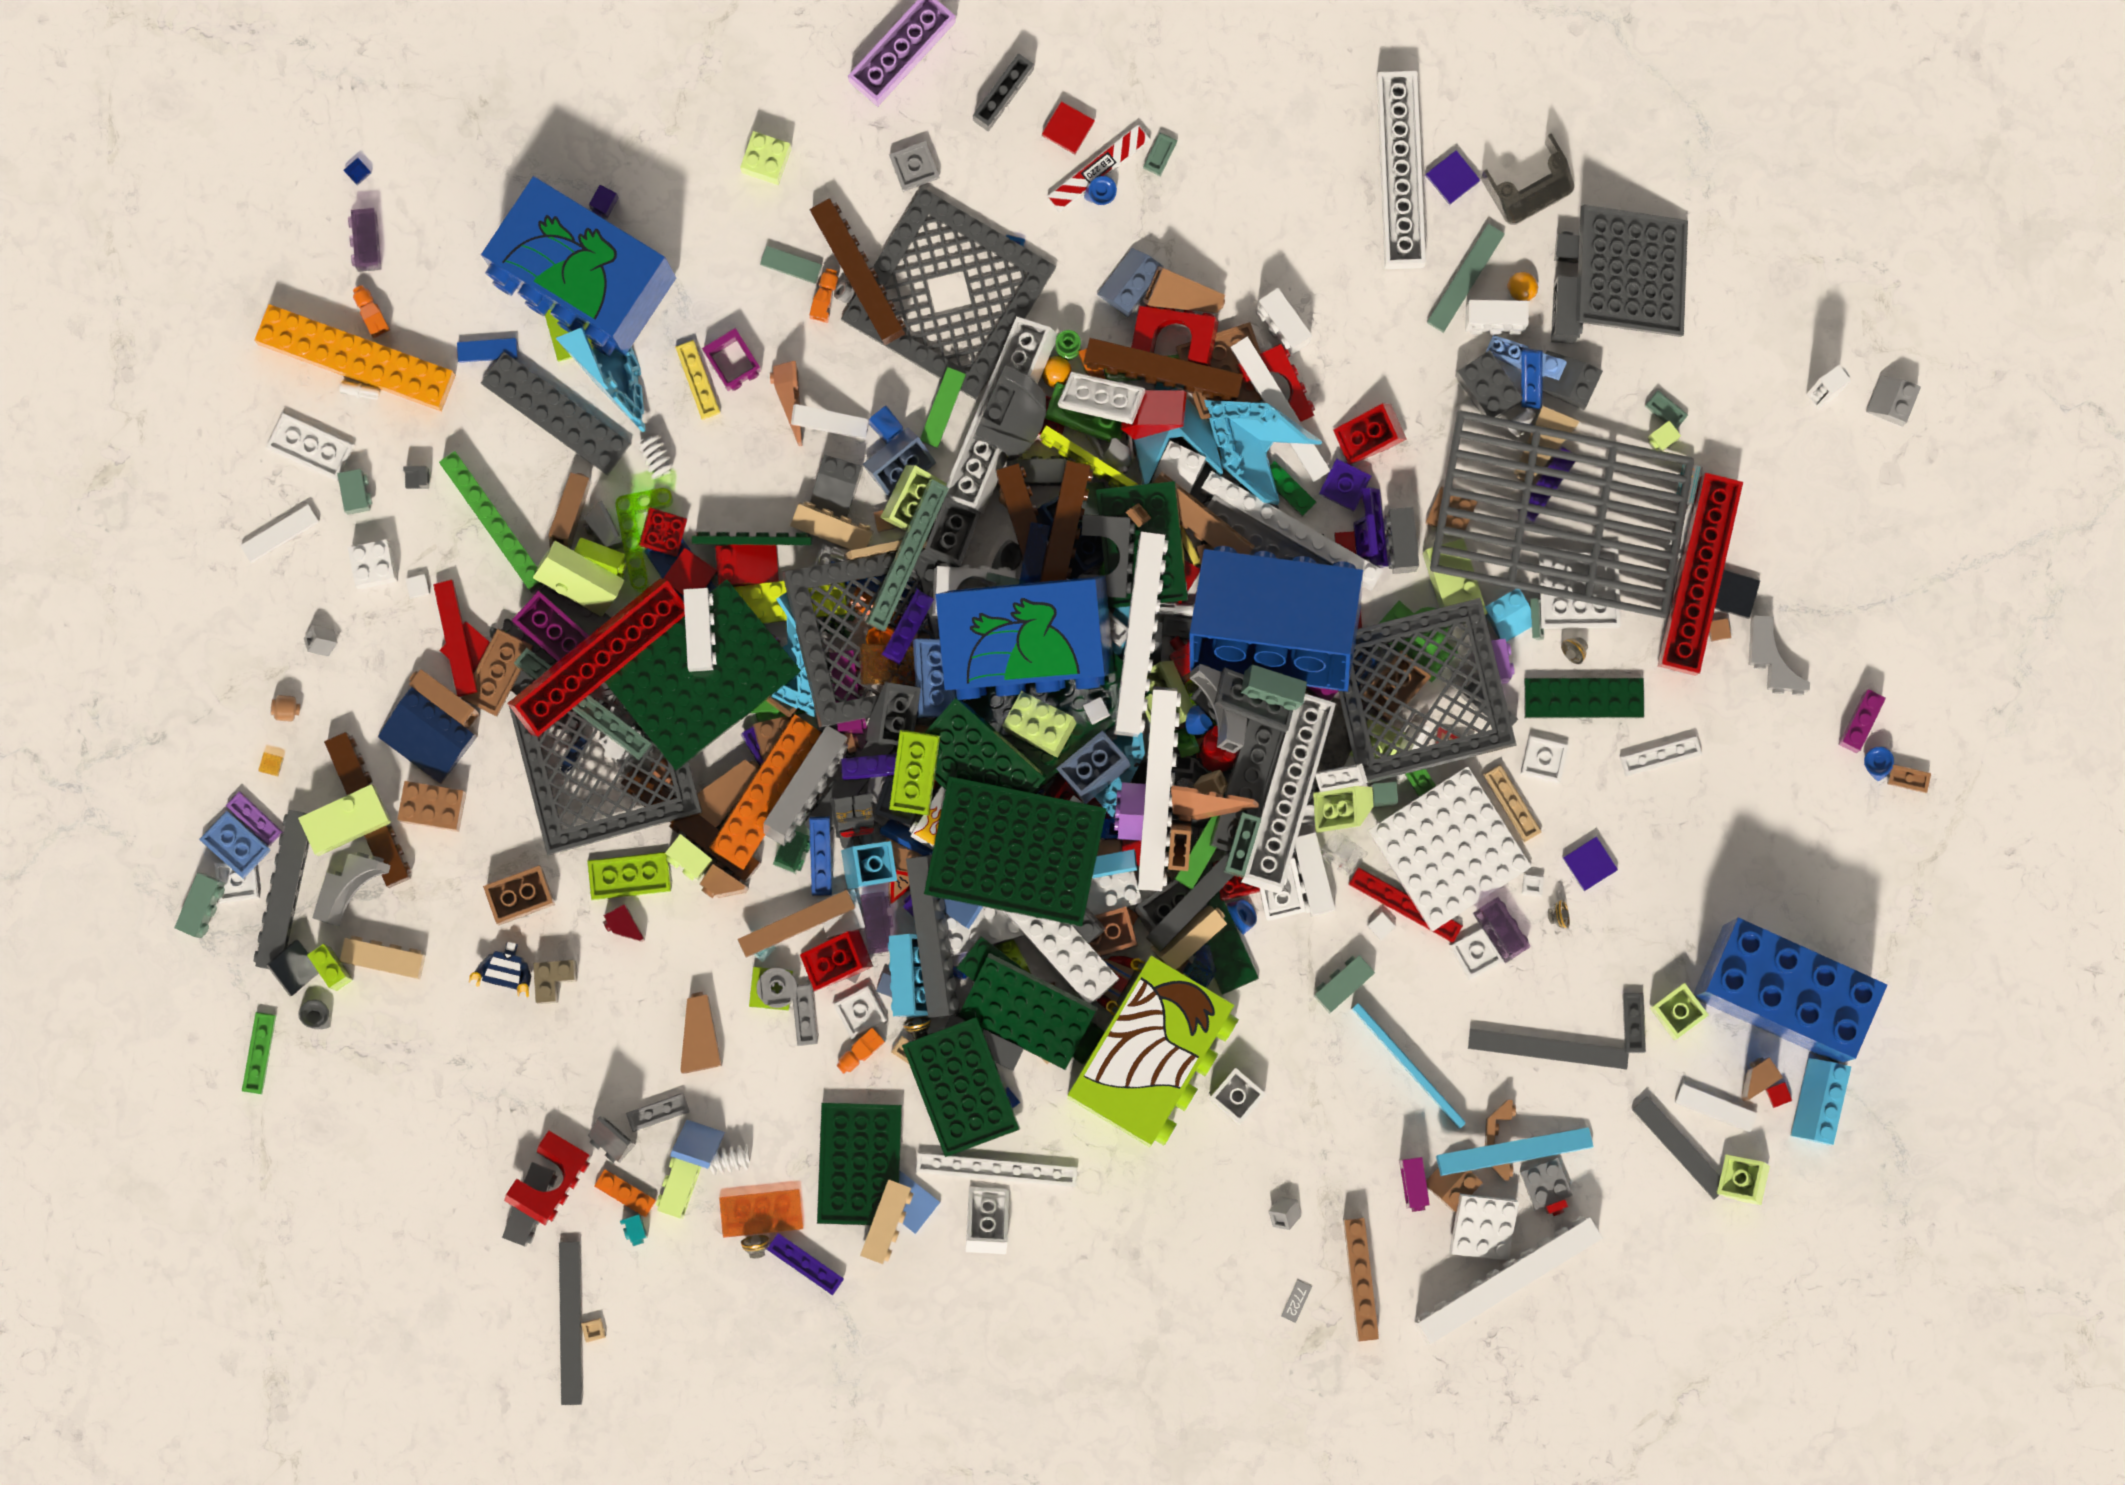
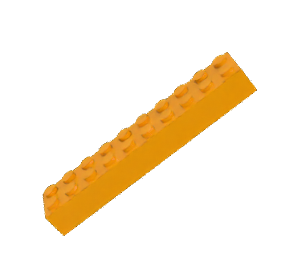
(355, 357)

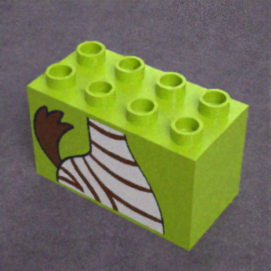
(1153, 1052)

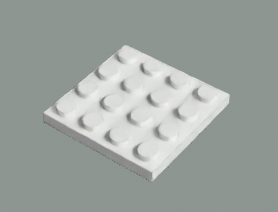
(1567, 613)

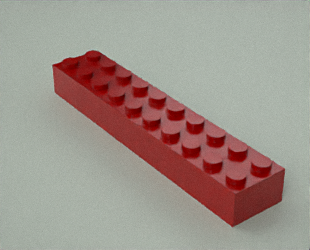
(1700, 574)
(598, 657)

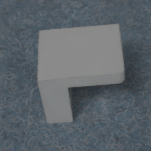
(320, 640)
(1285, 1213)

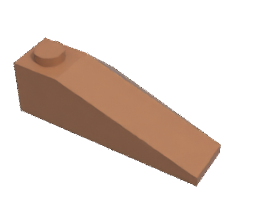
(787, 388)
(1192, 804)

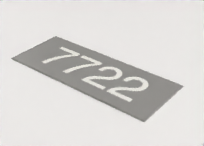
(1296, 1301)

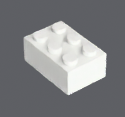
(1496, 317)
(1283, 321)

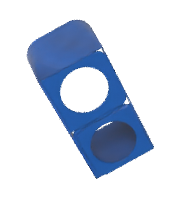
(885, 424)

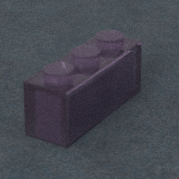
(365, 239)
(877, 922)
(1502, 929)

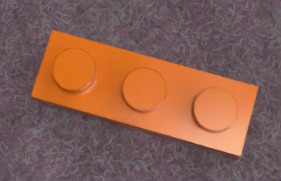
(625, 1193)

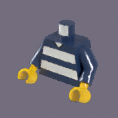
(504, 970)

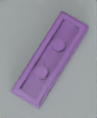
(254, 818)

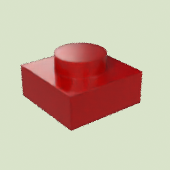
(1556, 1208)

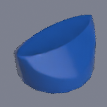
(1101, 190)
(1198, 721)
(1879, 762)
(1242, 914)

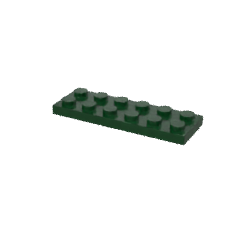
(743, 538)
(1584, 698)

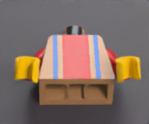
(1122, 968)

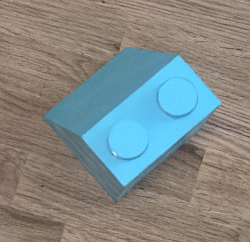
(868, 865)

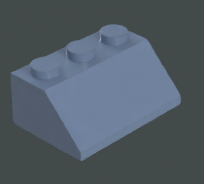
(1129, 282)
(890, 461)
(1093, 767)

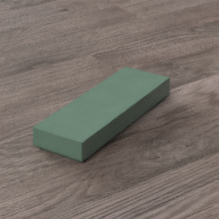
(791, 264)

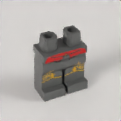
(853, 818)

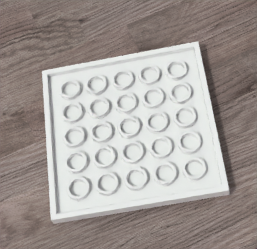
(1449, 848)

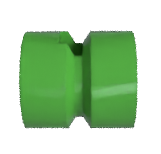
(1068, 344)

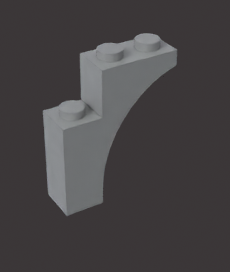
(1765, 653)
(1230, 725)
(342, 886)

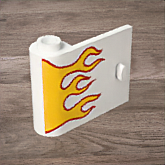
(926, 829)

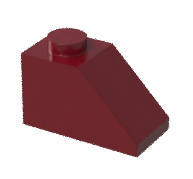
(622, 924)

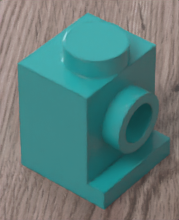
(634, 1230)

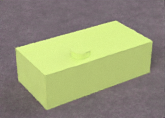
(578, 578)
(1448, 588)
(344, 820)

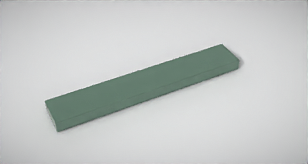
(1465, 278)

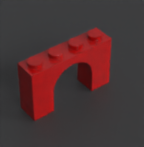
(1202, 327)
(1277, 361)
(541, 1204)

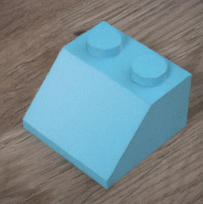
(1509, 615)

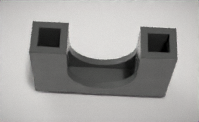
(1120, 531)

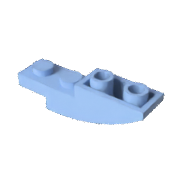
(1510, 353)

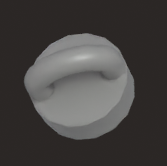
(844, 291)

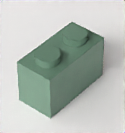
(354, 491)
(1384, 794)

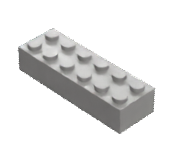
(805, 786)

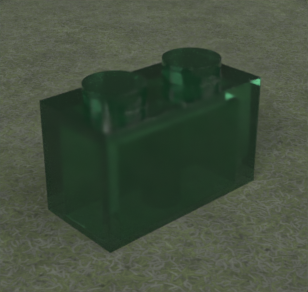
(791, 855)

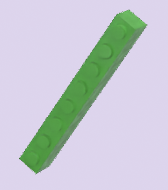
(491, 520)

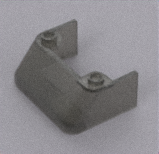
(1523, 204)

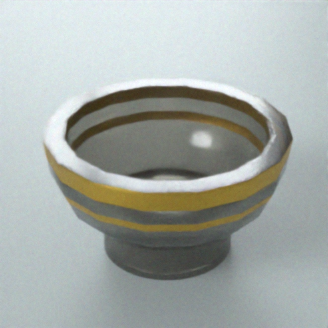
(1575, 649)
(1559, 914)
(917, 1026)
(755, 1245)

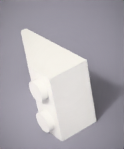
(1180, 465)
(1288, 901)
(987, 1220)

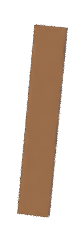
(796, 923)

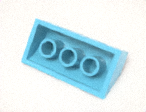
(1820, 1101)

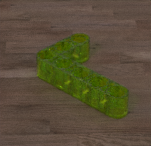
(634, 533)

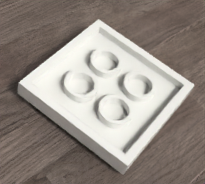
(1484, 1227)

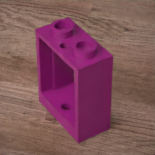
(723, 342)
(1414, 1184)

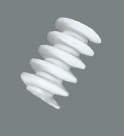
(655, 457)
(730, 1159)

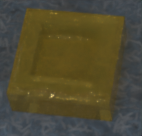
(271, 764)

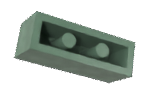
(1273, 687)
(1242, 845)
(200, 905)
(1343, 983)

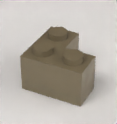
(548, 975)

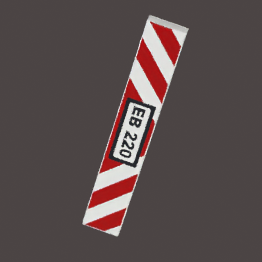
(1100, 166)

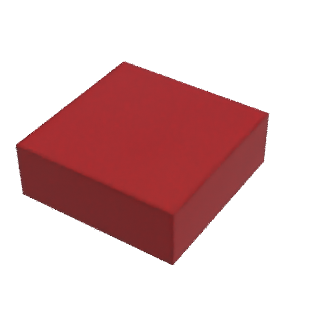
(1778, 1095)

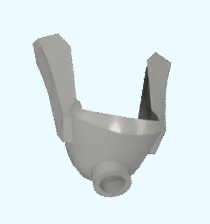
(1117, 455)

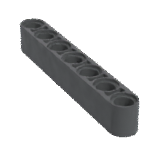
(1190, 905)

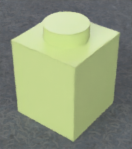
(1664, 437)

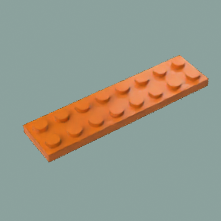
(745, 825)

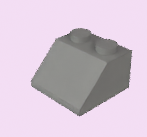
(1893, 400)

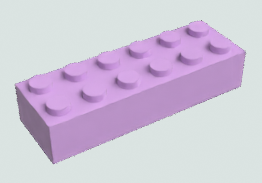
(901, 49)

